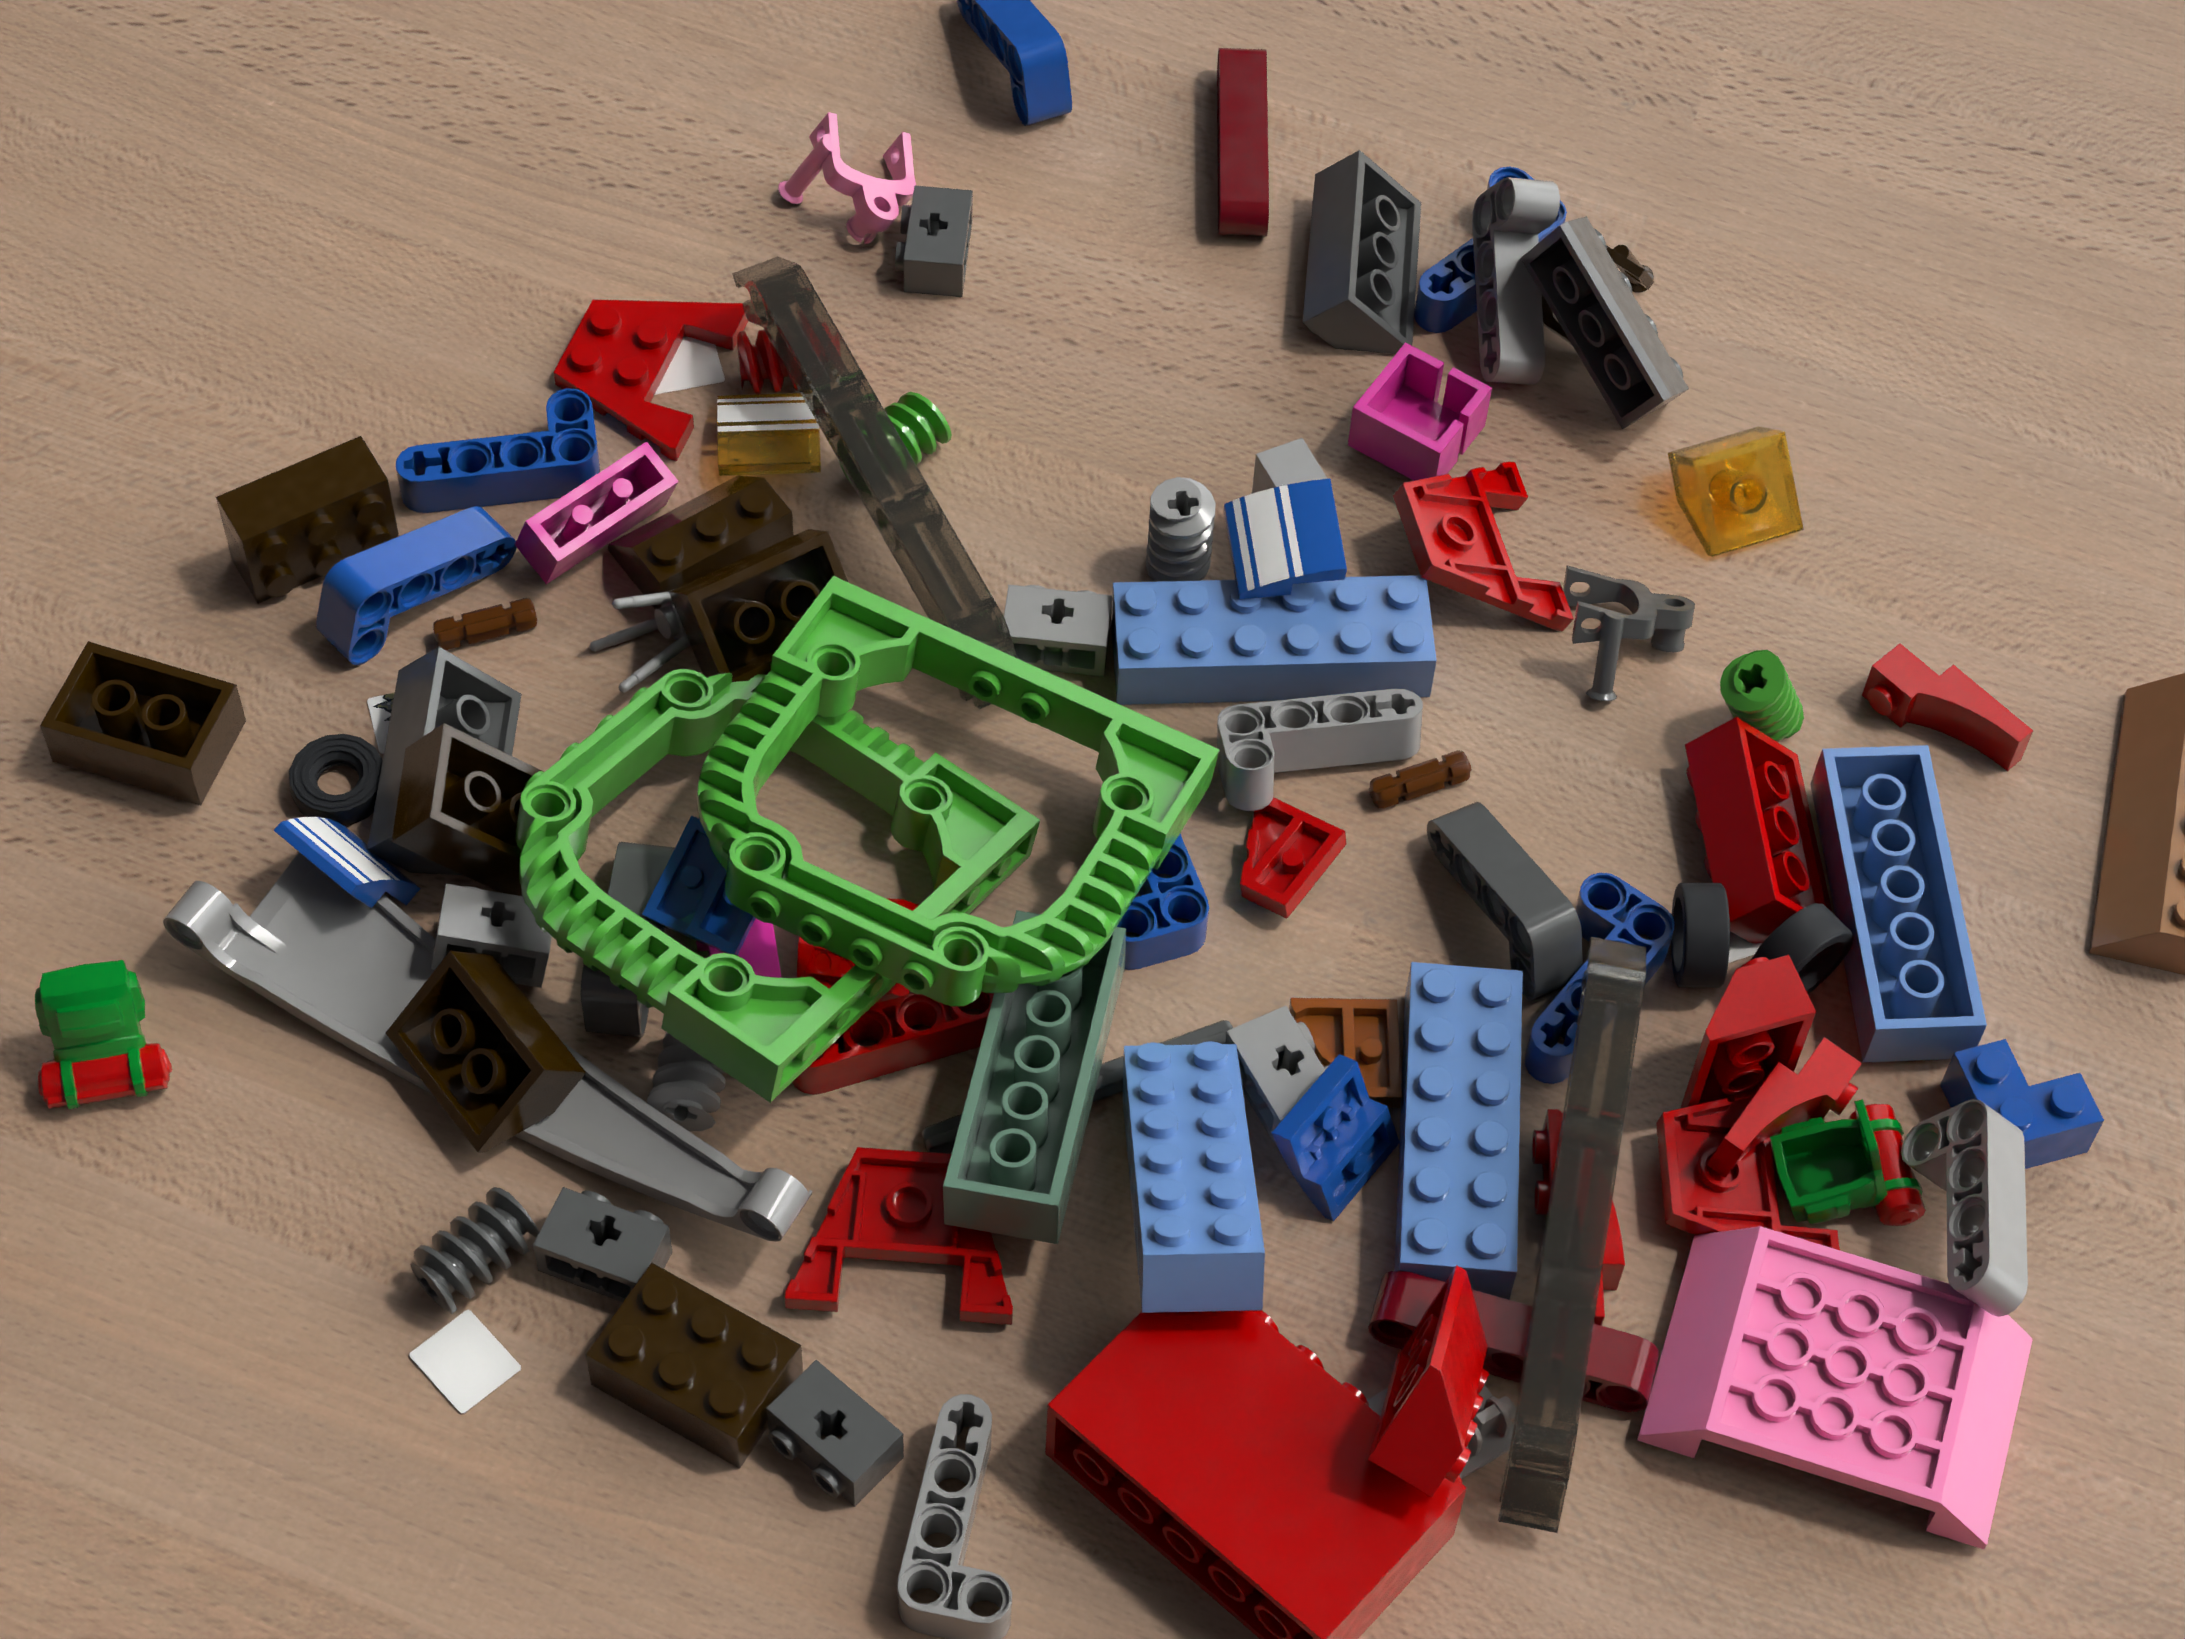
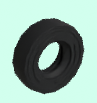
(330, 752)

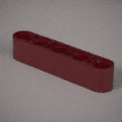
(1242, 142)
(1618, 1362)

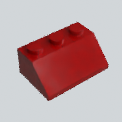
(1752, 1029)

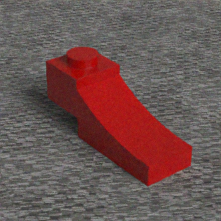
(1948, 703)
(1790, 1100)

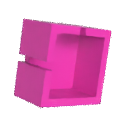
(1405, 425)

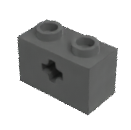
(936, 242)
(600, 1243)
(825, 1405)

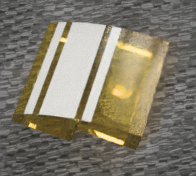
(766, 435)

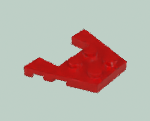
(625, 352)
(1462, 547)
(1704, 1200)
(895, 1212)

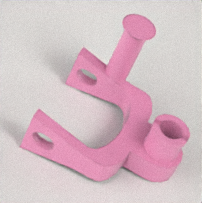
(874, 198)

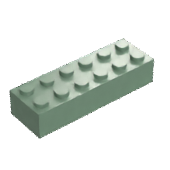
(1032, 1100)

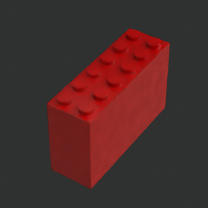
(1248, 1472)

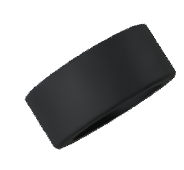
(1700, 935)
(1812, 940)

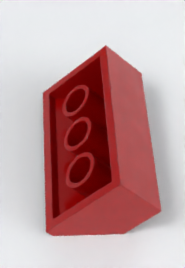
(1755, 827)
(1434, 1392)

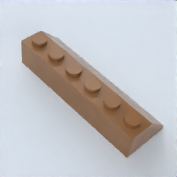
(2143, 856)

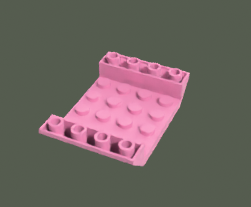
(1841, 1374)

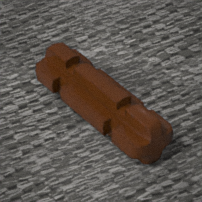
(485, 624)
(1420, 779)

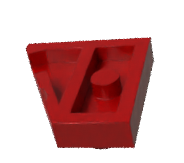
(1286, 856)

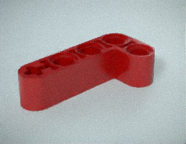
(897, 1044)

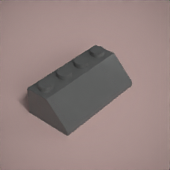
(1362, 258)
(1604, 321)
(426, 695)

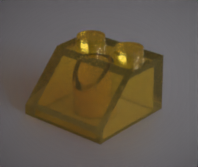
(1737, 489)

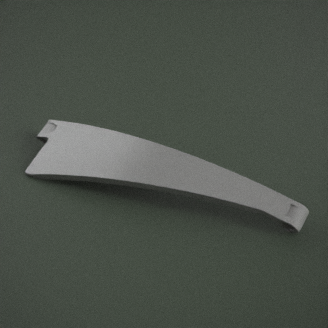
(359, 968)

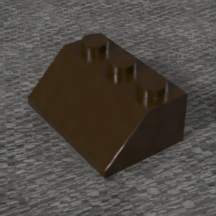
(704, 535)
(484, 1050)

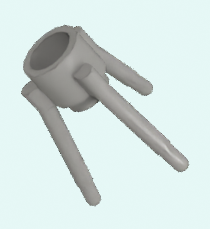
(665, 620)

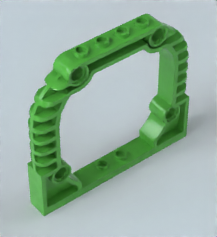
(861, 641)
(744, 1022)

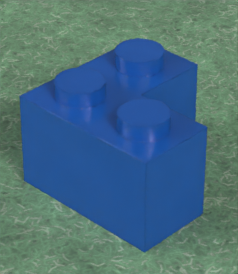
(2055, 1115)

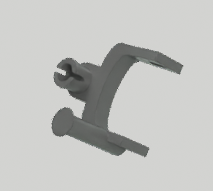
(1652, 613)

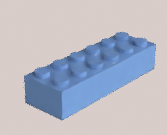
(1319, 641)
(1901, 901)
(1460, 1125)
(1192, 1179)

